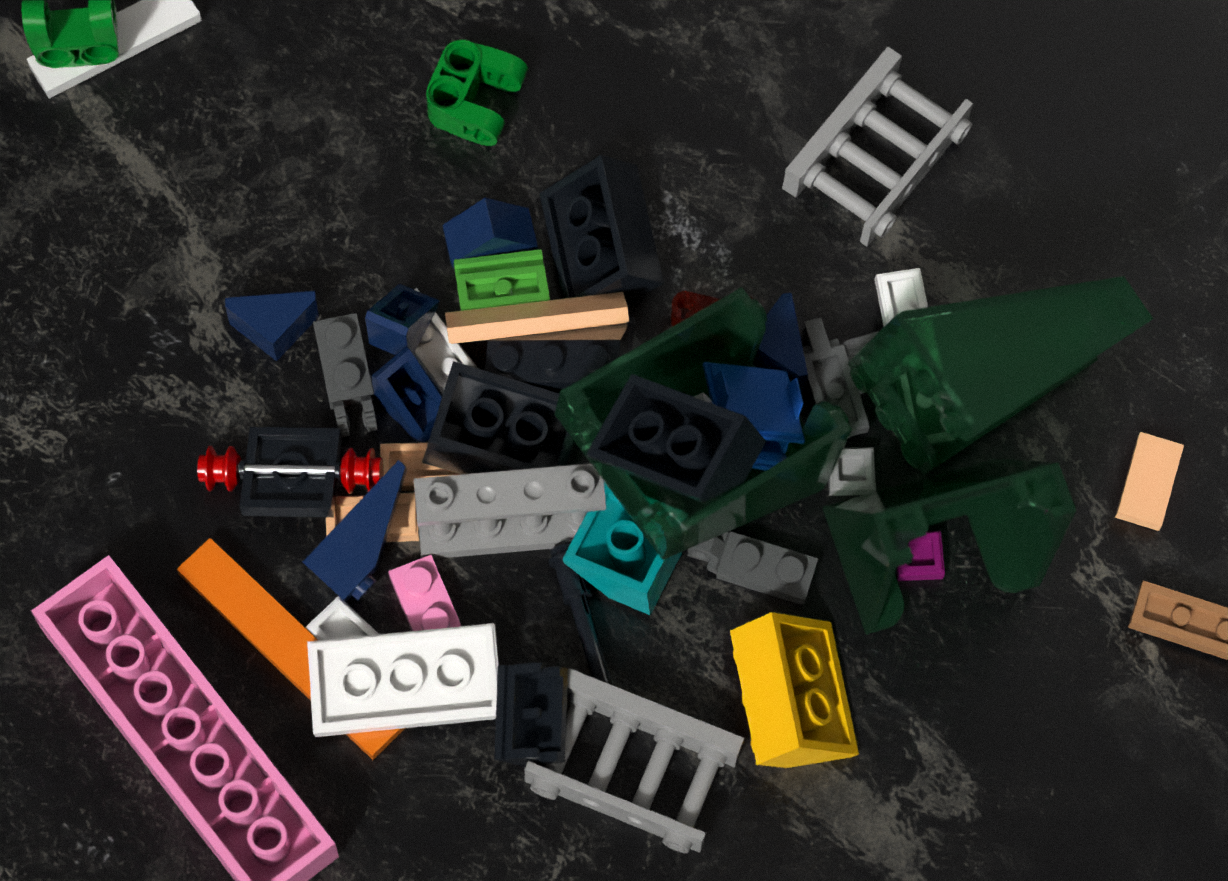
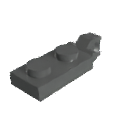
(830, 375)
(758, 565)

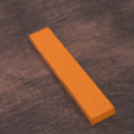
(263, 624)

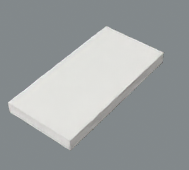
(403, 679)

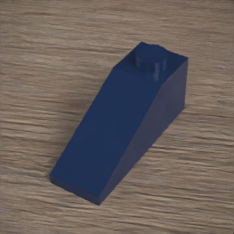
(357, 543)

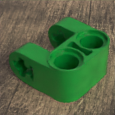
(71, 35)
(461, 86)

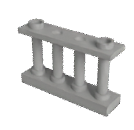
(860, 109)
(505, 509)
(671, 731)

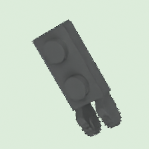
(345, 369)

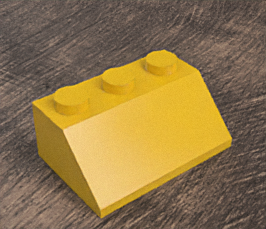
(793, 691)

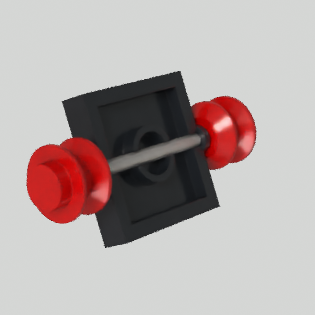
(290, 471)

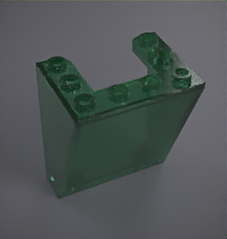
(720, 334)
(973, 364)
(1013, 508)

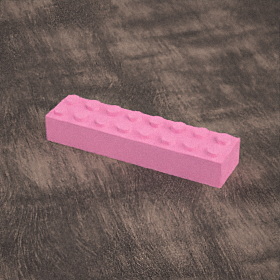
(183, 729)

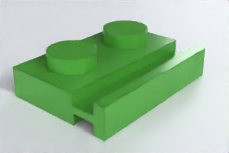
(501, 280)

